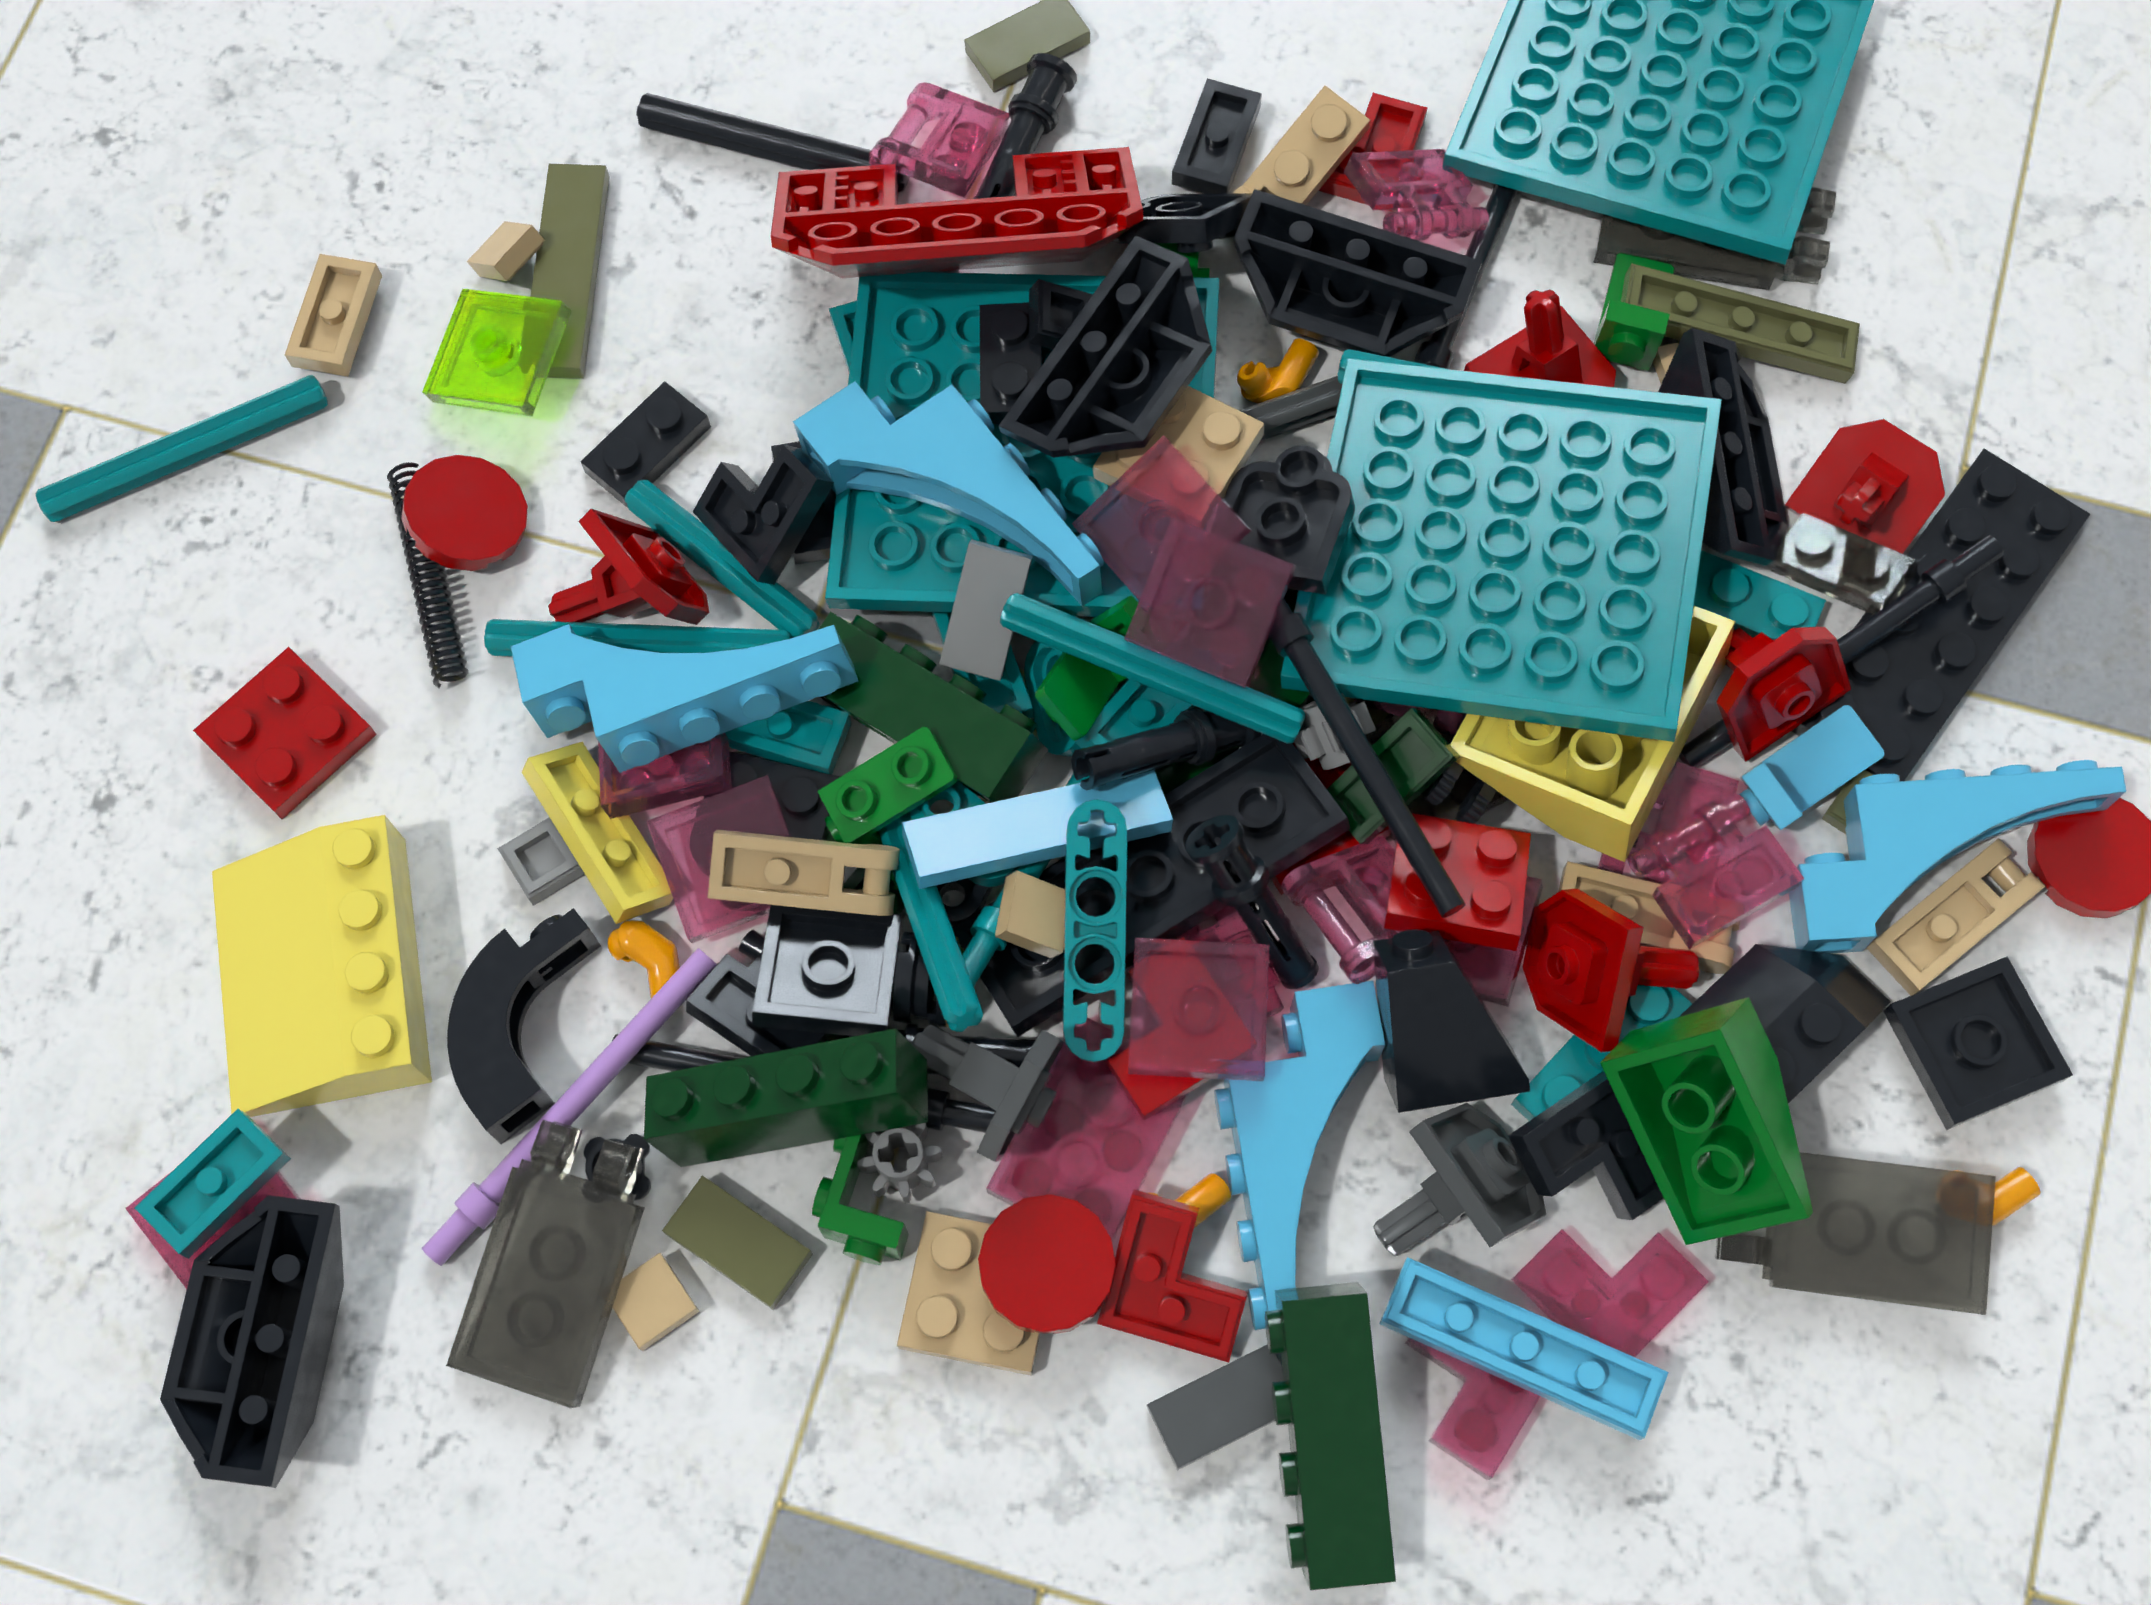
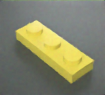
(606, 849)

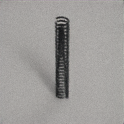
(418, 588)

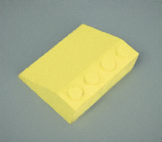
(1587, 781)
(320, 969)

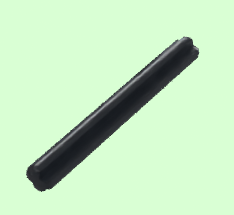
(750, 136)

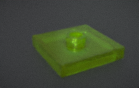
(497, 352)

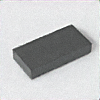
(1217, 1407)

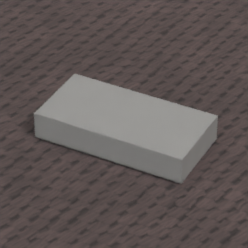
(974, 633)

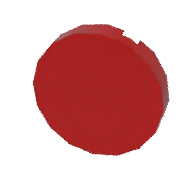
(464, 512)
(2094, 860)
(1047, 1264)

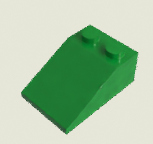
(1712, 1121)

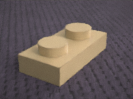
(333, 315)

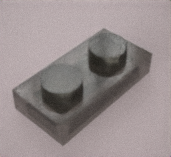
(1842, 564)

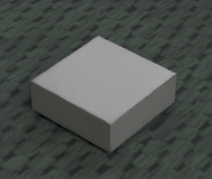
(541, 861)

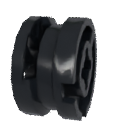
(913, 988)

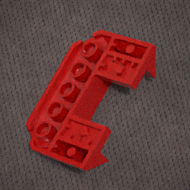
(855, 227)

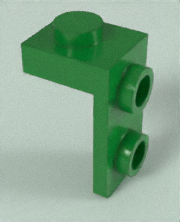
(1627, 331)
(1078, 689)
(886, 788)
(864, 1234)

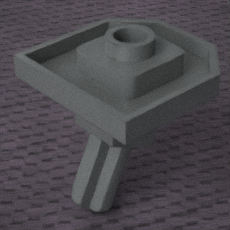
(1012, 1091)
(1473, 1177)

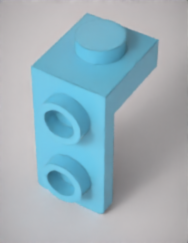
(1810, 768)

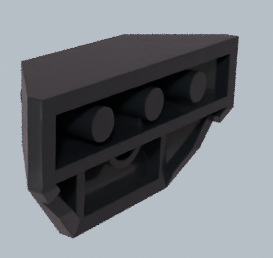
(1348, 278)
(1117, 361)
(1745, 491)
(1805, 1002)
(256, 1340)

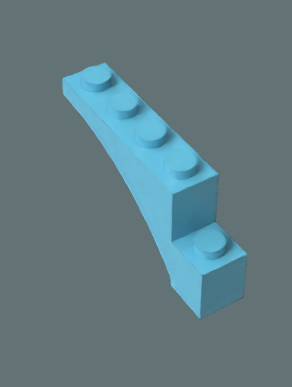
(951, 461)
(668, 701)
(1911, 827)
(1283, 1118)

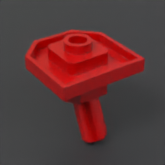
(1547, 348)
(1872, 484)
(633, 576)
(1778, 684)
(1589, 961)

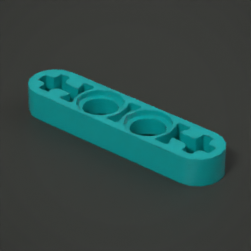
(1102, 930)

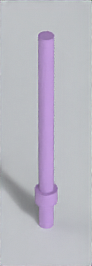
(481, 1202)

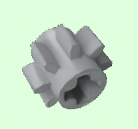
(1319, 741)
(917, 1165)

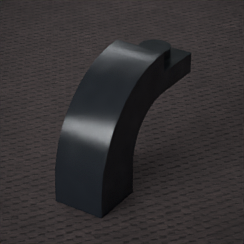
(490, 1016)

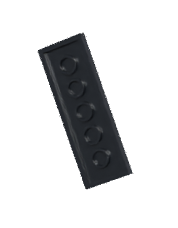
(1925, 667)
(1283, 821)

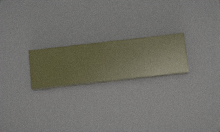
(570, 255)
(1759, 326)

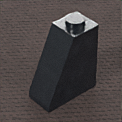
(1437, 1028)

